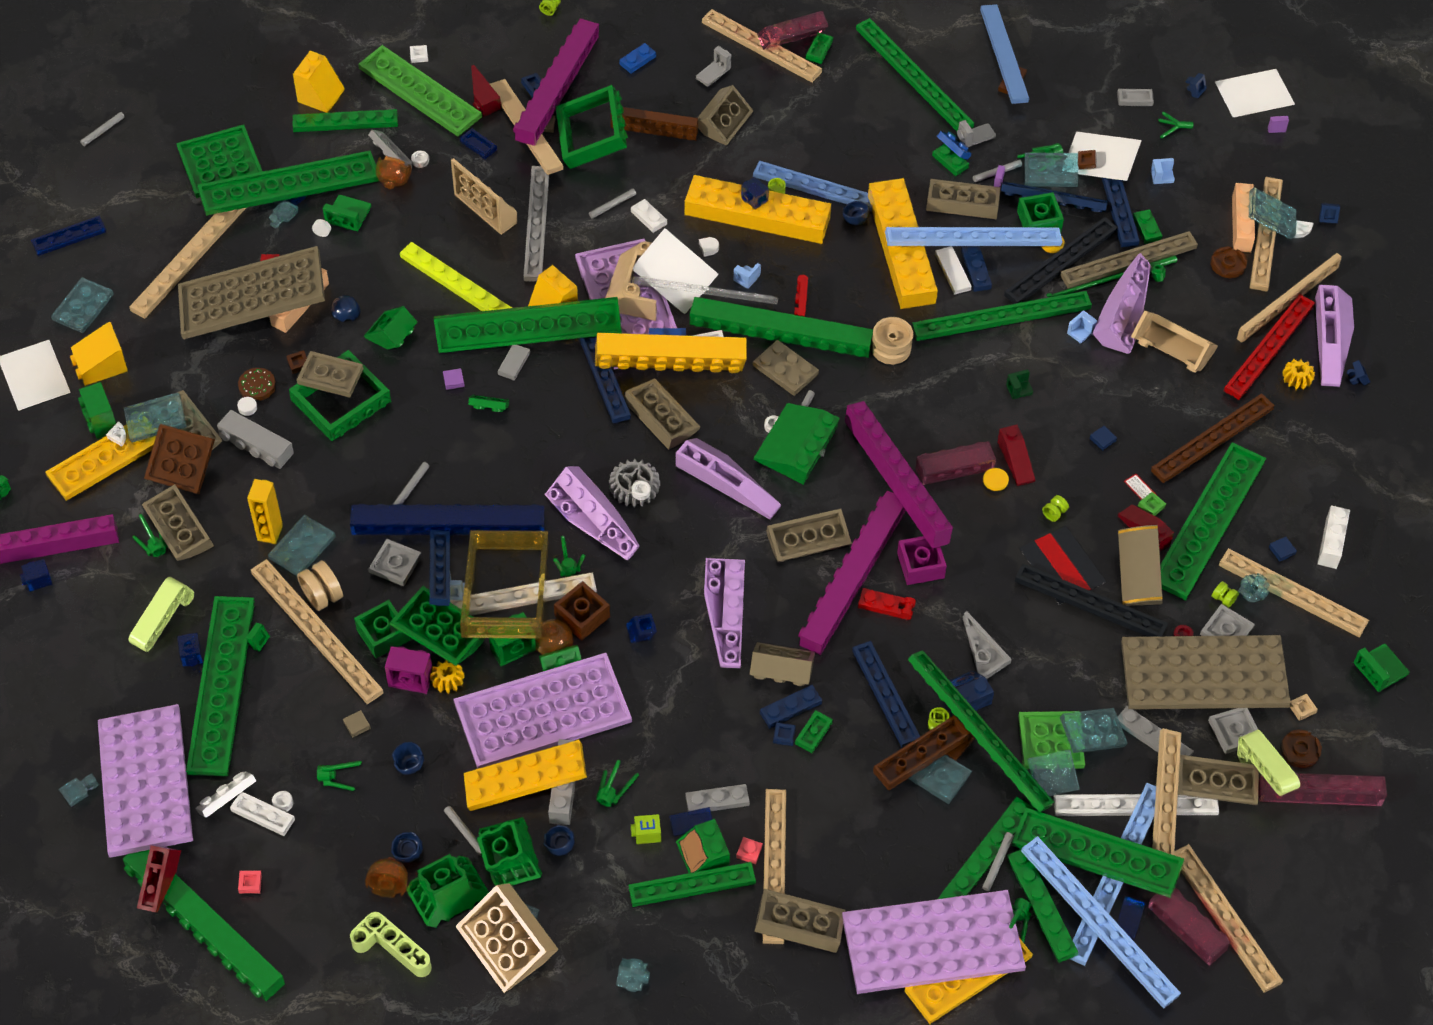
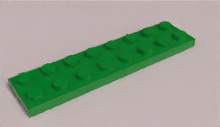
(1101, 852)

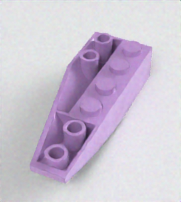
(1124, 307)
(1334, 332)
(725, 475)
(591, 511)
(725, 607)

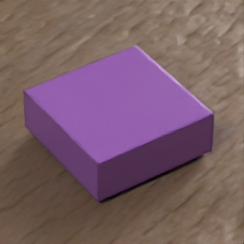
(1278, 124)
(999, 176)
(453, 379)

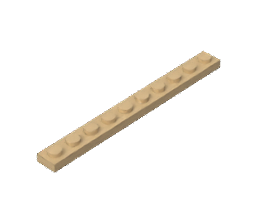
(183, 262)
(317, 632)

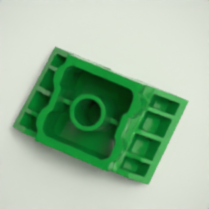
(509, 852)
(446, 889)

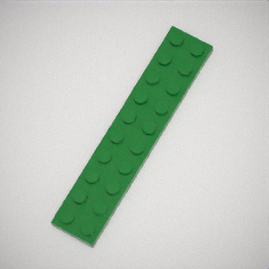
(287, 182)
(527, 324)
(1209, 520)
(220, 686)

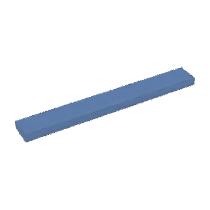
(1004, 54)
(811, 184)

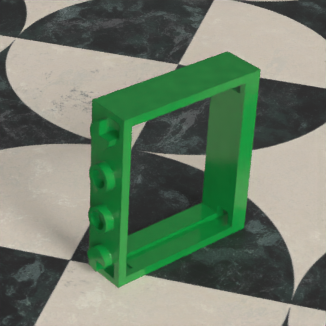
(598, 149)
(351, 419)

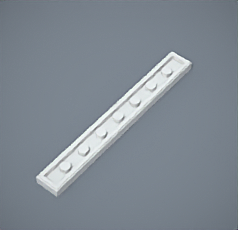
(524, 594)
(1124, 805)

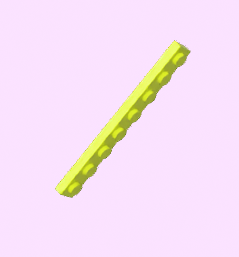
(451, 279)

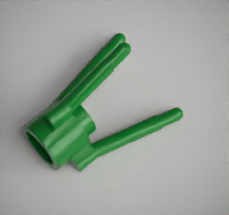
(1056, 148)
(156, 546)
(568, 566)
(328, 772)
(606, 795)
(1021, 911)

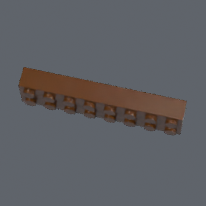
(660, 123)
(921, 752)

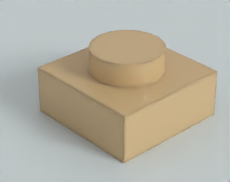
(1303, 707)

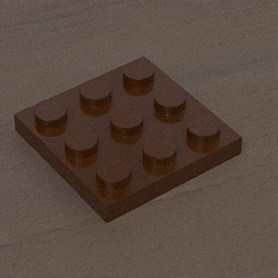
(179, 458)

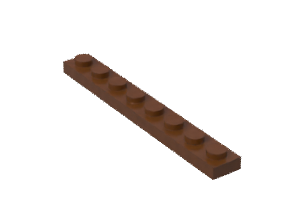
(1212, 438)

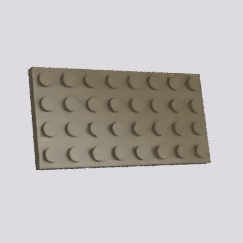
(250, 292)
(1205, 672)

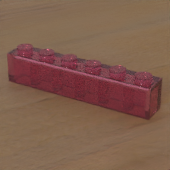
(1329, 790)

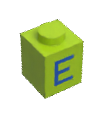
(646, 829)

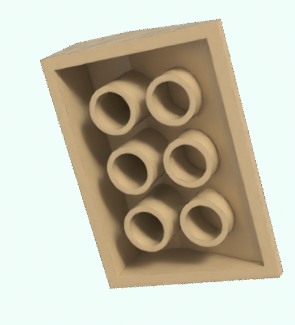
(482, 199)
(506, 937)

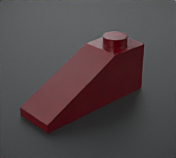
(485, 97)
(1016, 454)
(1136, 517)
(158, 875)

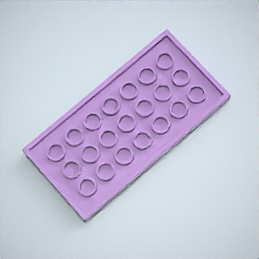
(597, 272)
(541, 710)
(144, 780)
(932, 941)

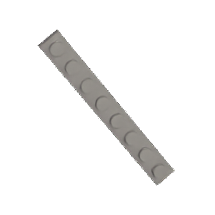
(536, 224)

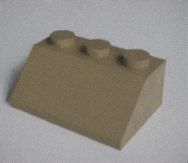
(724, 115)
(782, 664)

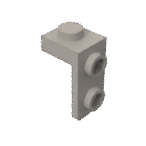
(717, 68)
(975, 135)

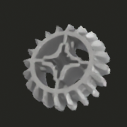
(627, 475)

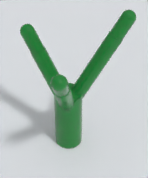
(1178, 124)

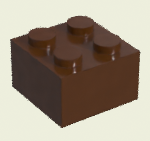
(582, 610)

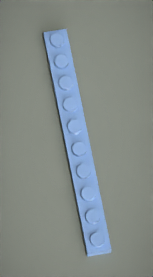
(973, 236)
(1109, 888)
(1101, 922)

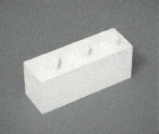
(1333, 537)

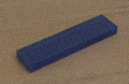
(68, 235)

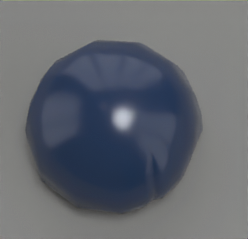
(856, 213)
(345, 308)
(408, 758)
(559, 840)
(407, 847)

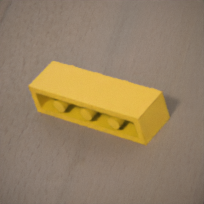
(265, 511)

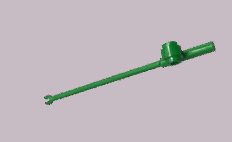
(1157, 271)

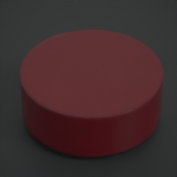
(1183, 630)

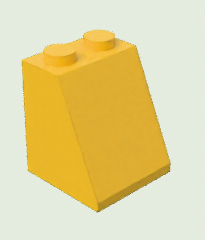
(317, 82)
(553, 288)
(98, 356)

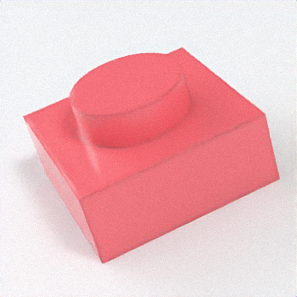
(749, 850)
(249, 882)

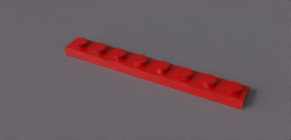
(1269, 347)

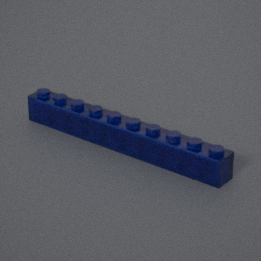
(456, 518)

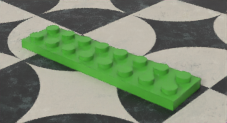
(420, 90)

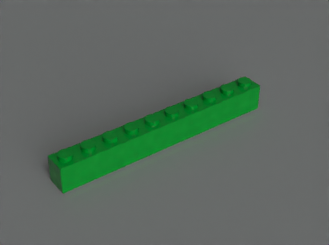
(781, 327)
(213, 931)

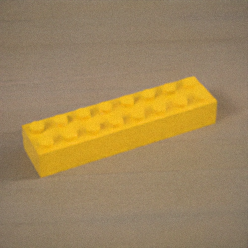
(780, 215)
(907, 264)
(670, 352)

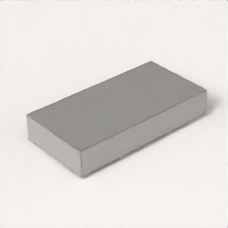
(1135, 97)
(514, 362)

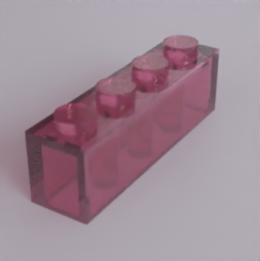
(792, 30)
(955, 462)
(1190, 925)

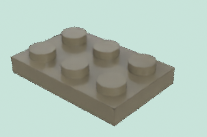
(785, 367)
(330, 374)

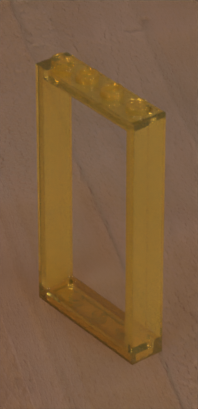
(504, 627)

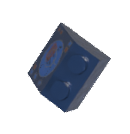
(974, 689)

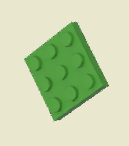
(1044, 734)

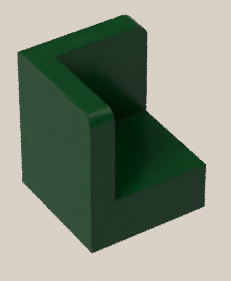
(1018, 384)

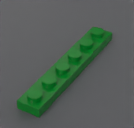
(345, 120)
(691, 884)
(1043, 906)

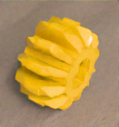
(1298, 374)
(446, 676)

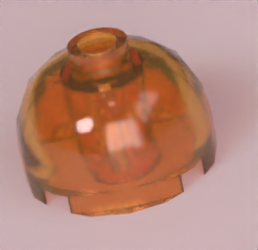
(392, 172)
(555, 636)
(387, 877)

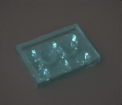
(1051, 169)
(1272, 213)
(82, 305)
(145, 417)
(301, 545)
(1093, 730)
(942, 778)

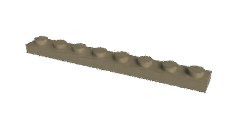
(1121, 261)

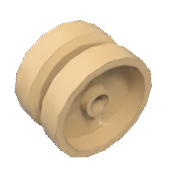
(892, 340)
(320, 585)

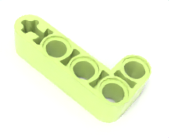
(159, 612)
(1257, 750)
(394, 946)

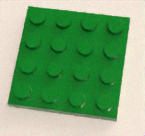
(218, 156)

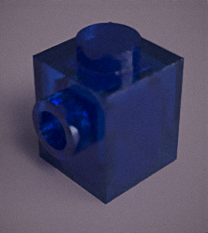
(754, 192)
(36, 575)
(641, 628)
(190, 649)

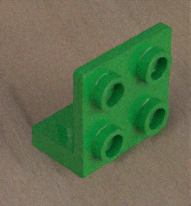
(346, 212)
(1380, 666)

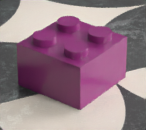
(920, 561)
(408, 669)

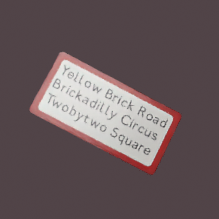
(1138, 486)

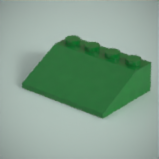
(797, 441)
(435, 627)

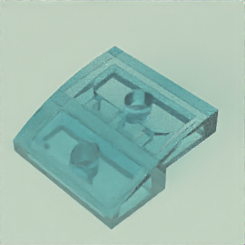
(1054, 772)

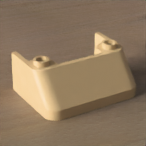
(628, 292)
(1174, 340)

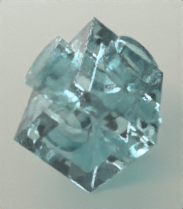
(1248, 587)
(632, 974)

